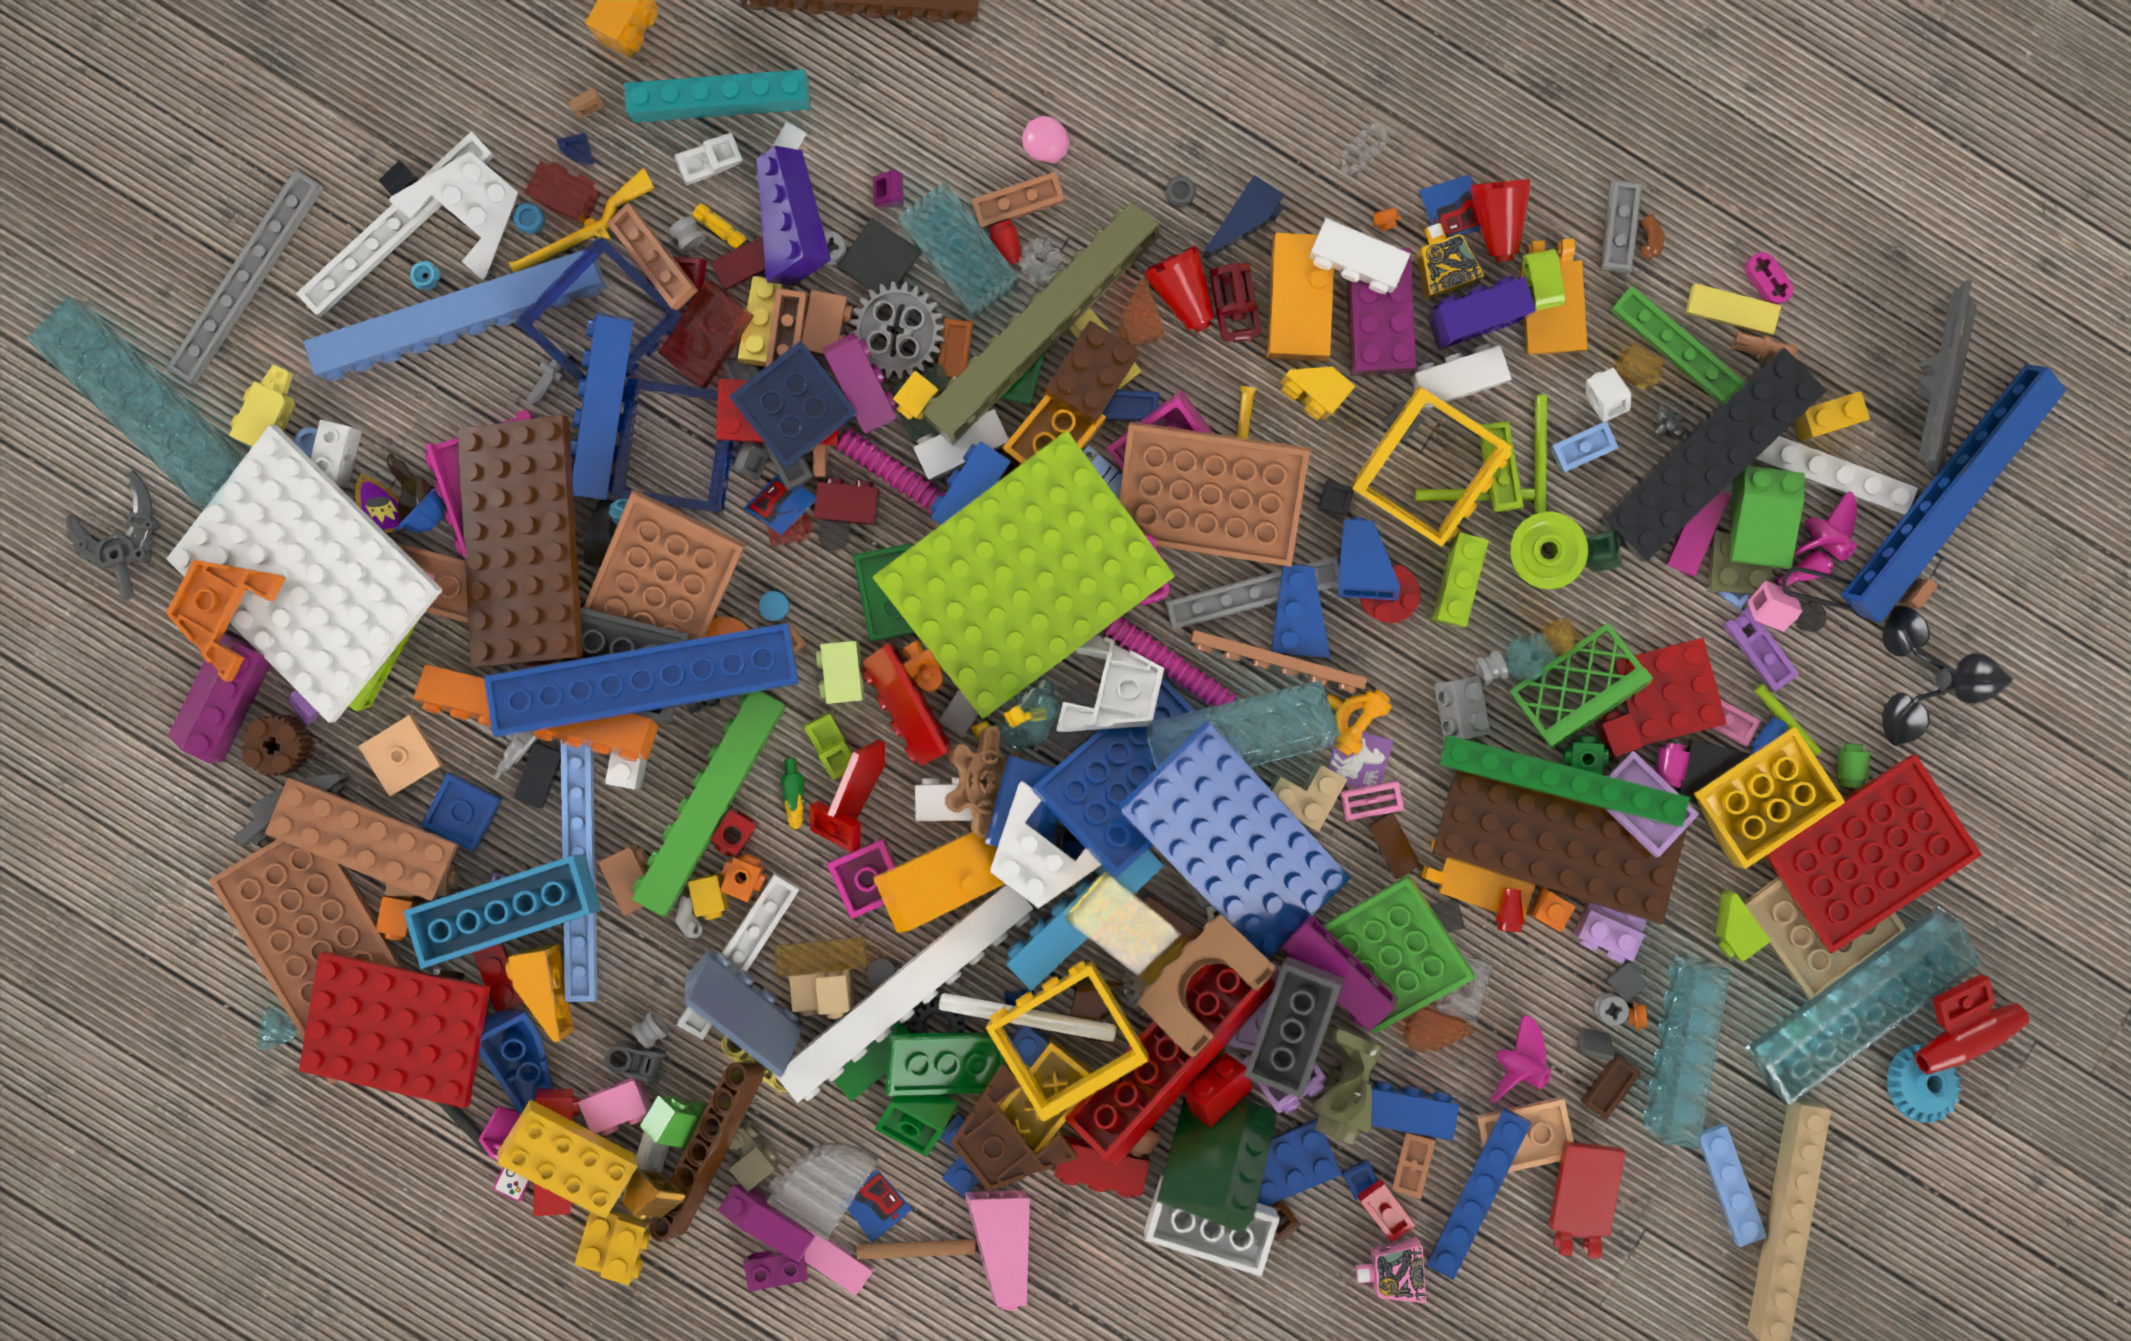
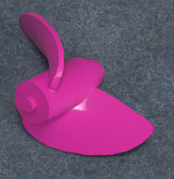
(1835, 532)
(1525, 1062)

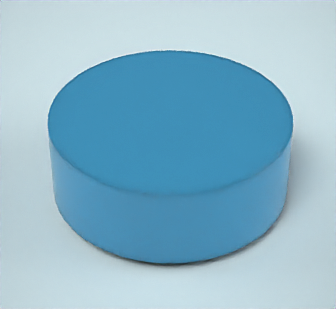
(529, 218)
(774, 606)

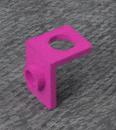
(498, 1129)

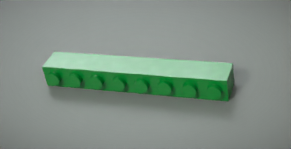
(1564, 781)

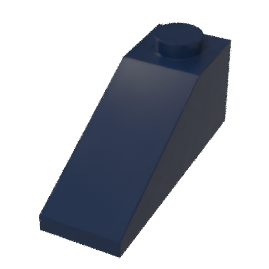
(1250, 213)

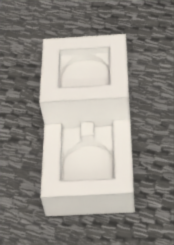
(708, 160)

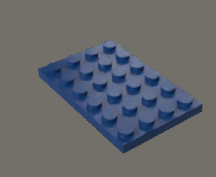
(1099, 778)

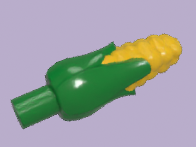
(793, 793)

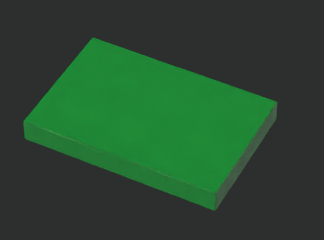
(880, 614)
(870, 1067)

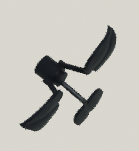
(1973, 681)

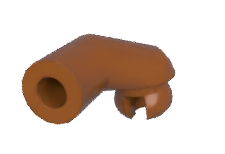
(1655, 237)

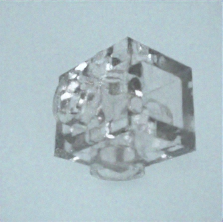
(1040, 272)

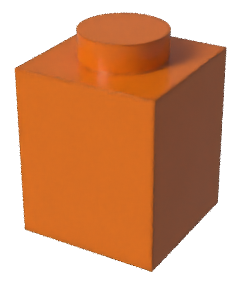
(1551, 909)
(391, 916)

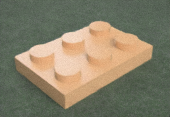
(1545, 1136)

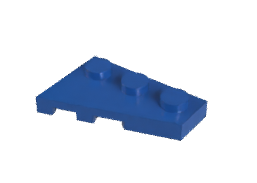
(1298, 614)

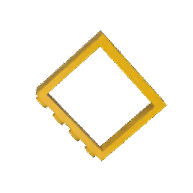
(1465, 505)
(1091, 1083)

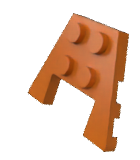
(208, 602)

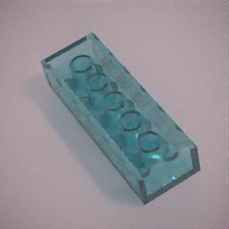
(1256, 727)
(1686, 1051)

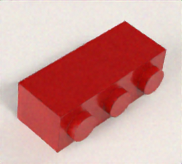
(1091, 1169)

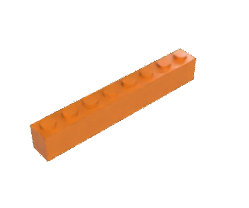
(467, 697)

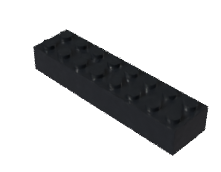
(1713, 454)

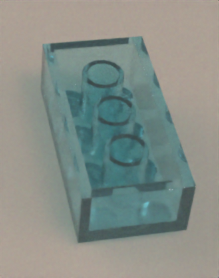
(958, 250)

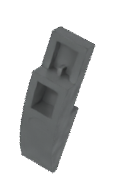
(263, 809)

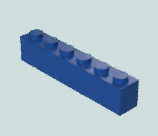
(601, 404)

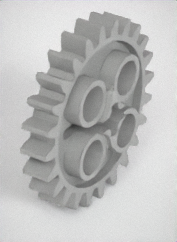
(924, 335)

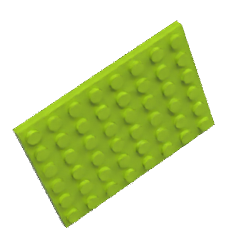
(1024, 575)

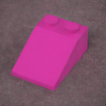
(1173, 413)

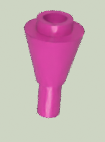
(1815, 561)

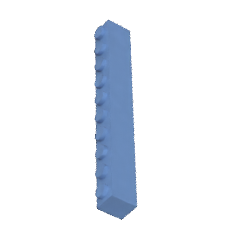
(444, 318)

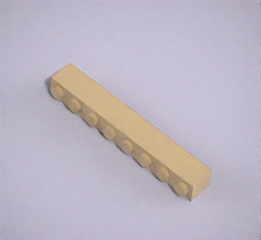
(1789, 1220)

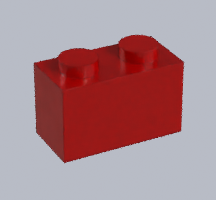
(1217, 1090)

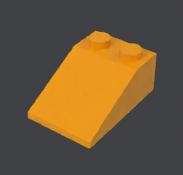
(540, 983)

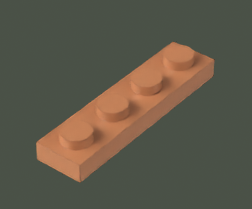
(652, 256)

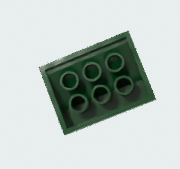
(1221, 1167)

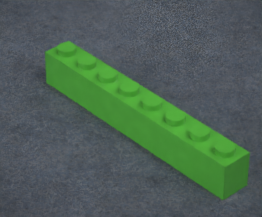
(708, 803)

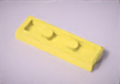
(1733, 309)

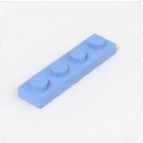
(1731, 1186)

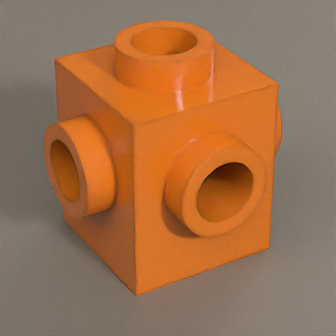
(735, 884)

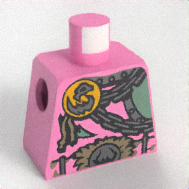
(1396, 1271)

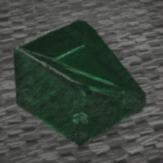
(1603, 552)

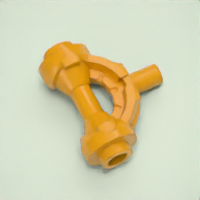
(1373, 706)

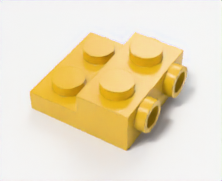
(614, 1246)

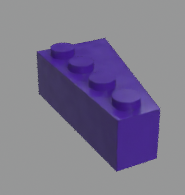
(789, 217)

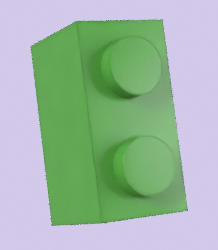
(672, 1120)

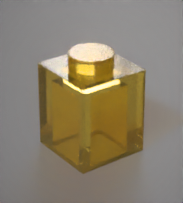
(1639, 366)

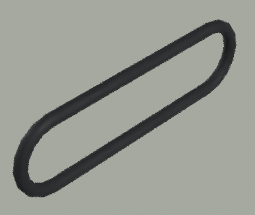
(1816, 573)

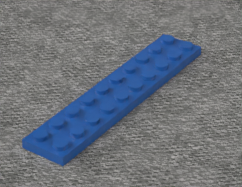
(641, 680)

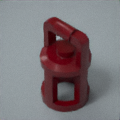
(1238, 308)

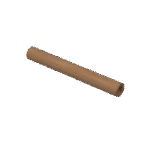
(916, 1249)

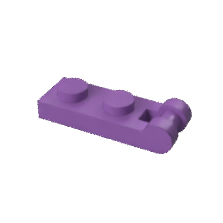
(1761, 651)

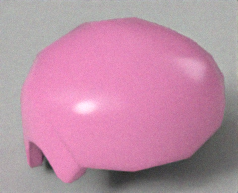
(1045, 139)

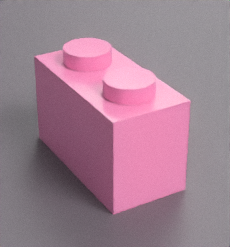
(615, 1105)

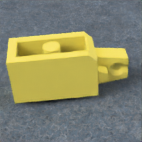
(264, 406)

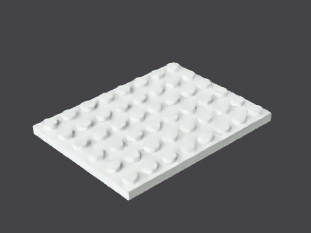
(346, 582)

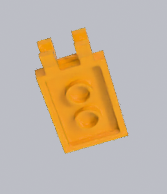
(1560, 327)
(1475, 884)

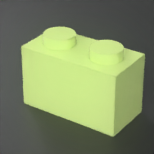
(841, 672)

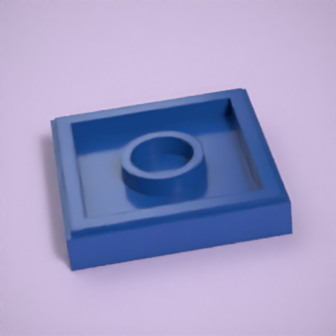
(461, 812)

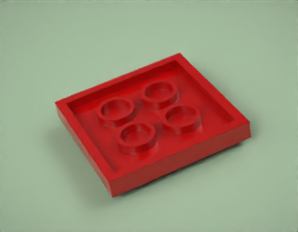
(1681, 692)

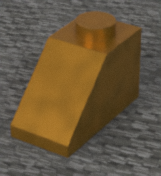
(651, 1194)

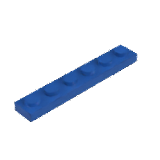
(1478, 1193)

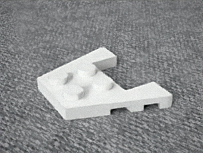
(472, 195)
(1125, 693)
(1030, 860)

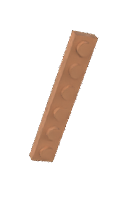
(1290, 666)

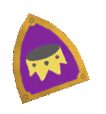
(377, 503)

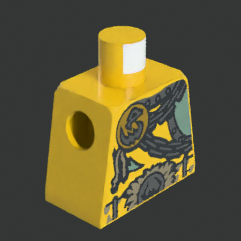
(1446, 263)

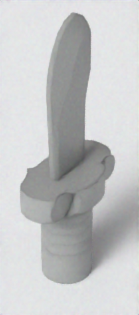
(551, 372)

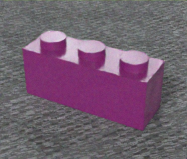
(860, 381)

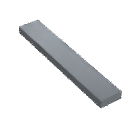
(1242, 595)

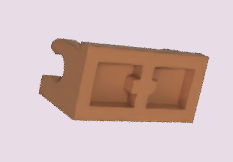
(1414, 1164)

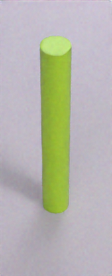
(1783, 715)

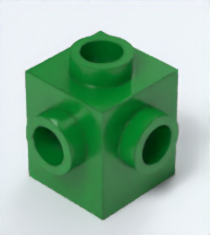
(1586, 744)

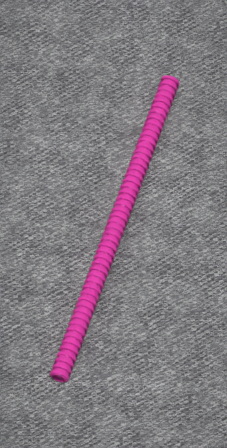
(1120, 630)

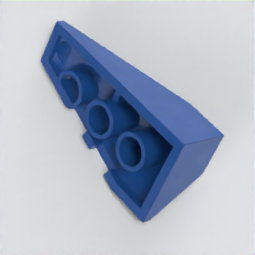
(515, 1055)

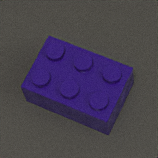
(1481, 311)

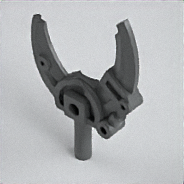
(120, 549)

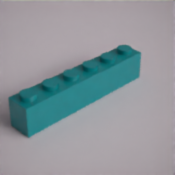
(717, 96)

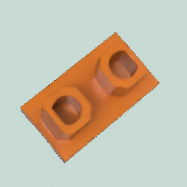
(923, 667)

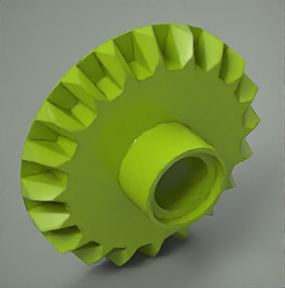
(1567, 545)

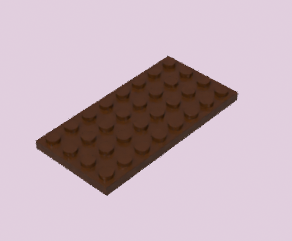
(520, 542)
(1555, 846)

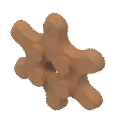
(972, 768)

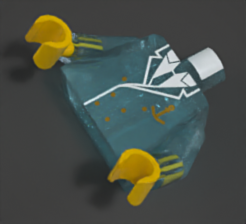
(1028, 719)

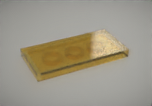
(1127, 929)

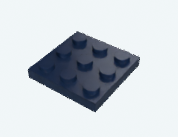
(793, 405)

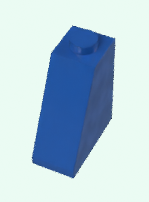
(1365, 563)

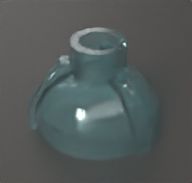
(274, 1029)

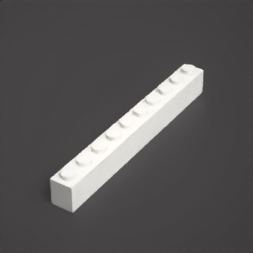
(903, 991)

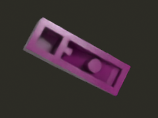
(765, 1222)

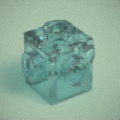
(1528, 656)

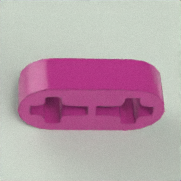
(1768, 278)

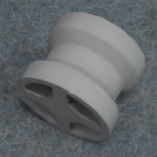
(686, 234)
(837, 248)
(1491, 667)
(1605, 1005)
(650, 1030)

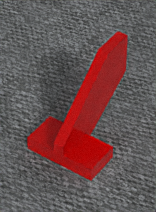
(840, 820)

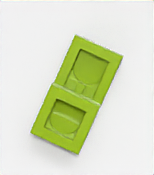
(830, 744)

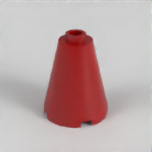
(1501, 215)
(1183, 288)

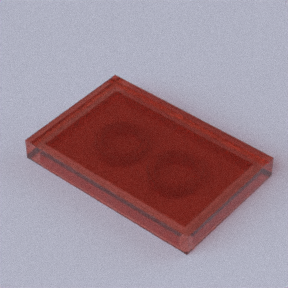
(706, 334)

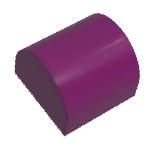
(888, 189)

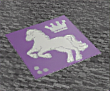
(1367, 766)

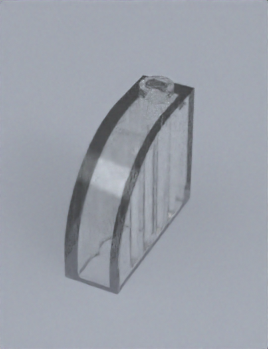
(821, 1185)

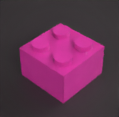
(855, 873)

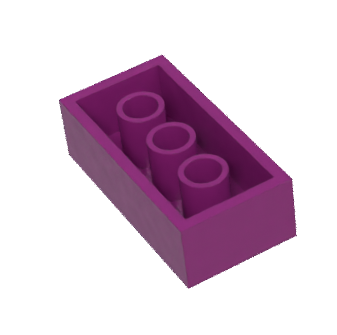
(1382, 327)

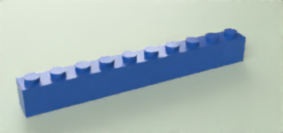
(1953, 492)

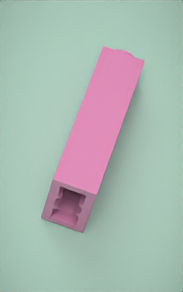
(1003, 1240)

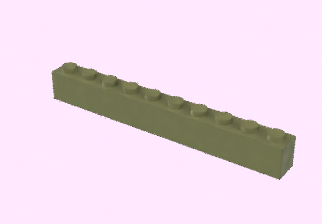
(1041, 323)

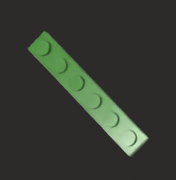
(1676, 344)

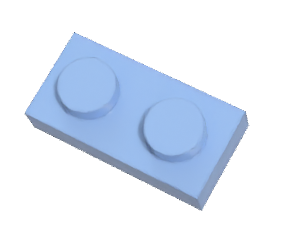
(1584, 447)

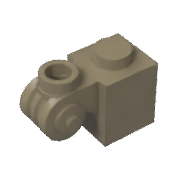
(756, 1158)

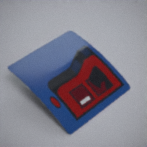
(1451, 206)
(776, 499)
(878, 1206)

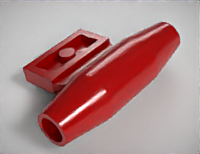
(1968, 1025)

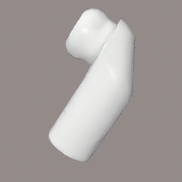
(686, 919)

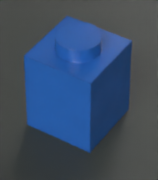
(1029, 1043)

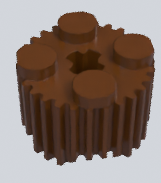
(262, 750)

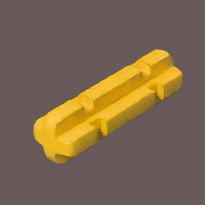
(719, 226)

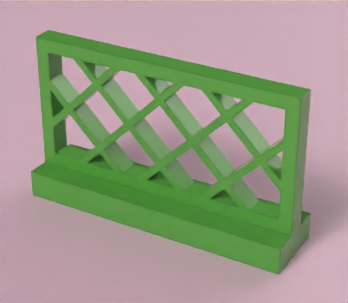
(1597, 706)

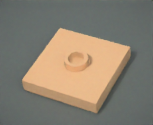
(400, 755)

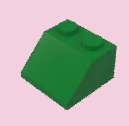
(916, 1120)

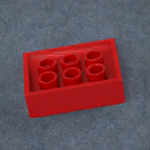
(906, 704)

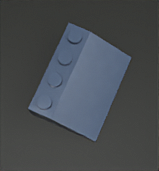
(742, 1011)

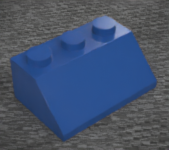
(1042, 817)

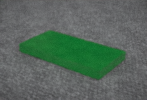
(941, 1063)

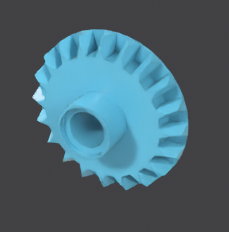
(1910, 1092)

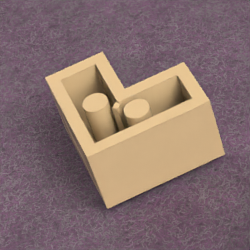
(1316, 798)
(822, 993)

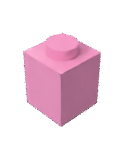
(1774, 607)

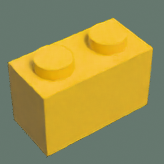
(1832, 416)

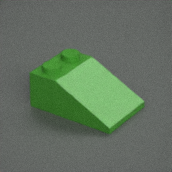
(1766, 516)

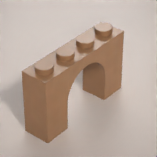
(1166, 998)

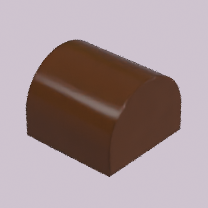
(1287, 1223)

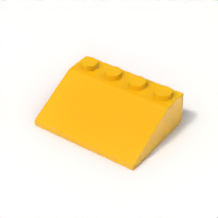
(1767, 799)

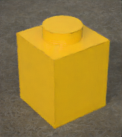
(915, 396)
(707, 897)

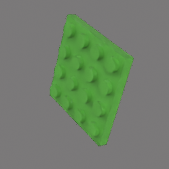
(1403, 947)

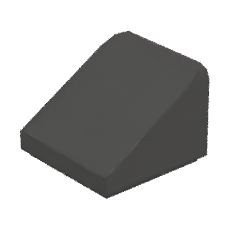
(1595, 1044)

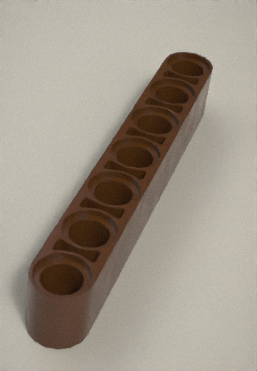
(709, 1145)

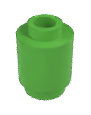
(1853, 765)

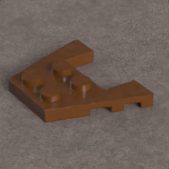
(995, 1146)

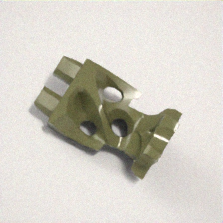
(1347, 1105)

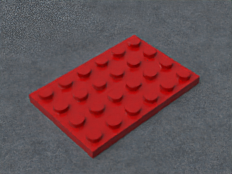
(1873, 854)
(394, 1029)

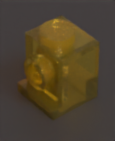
(1560, 636)

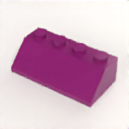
(218, 707)

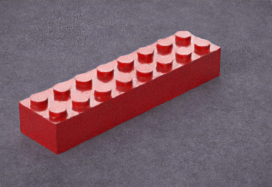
(1129, 1106)

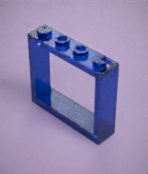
(646, 345)
(622, 451)

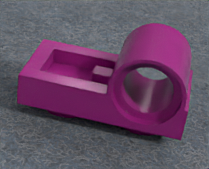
(772, 1270)

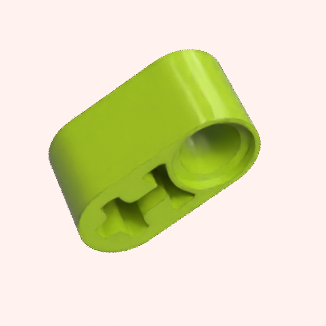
(1544, 279)

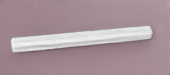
(1032, 1018)

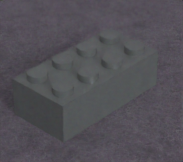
(1294, 1027)

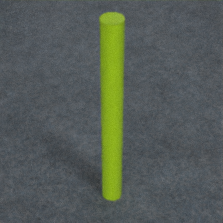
(1540, 464)
(1455, 494)

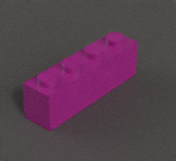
(1361, 992)

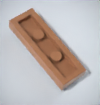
(1018, 200)

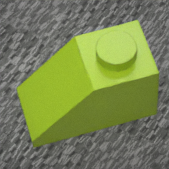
(1738, 929)

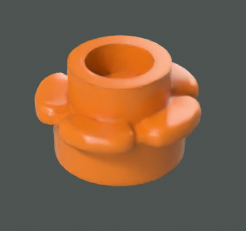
(1386, 218)
(1638, 1017)

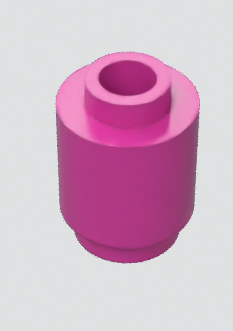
(1672, 764)

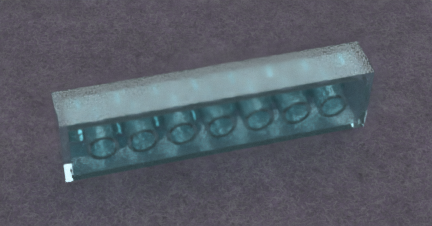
(136, 399)
(1864, 1005)

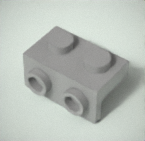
(1462, 708)

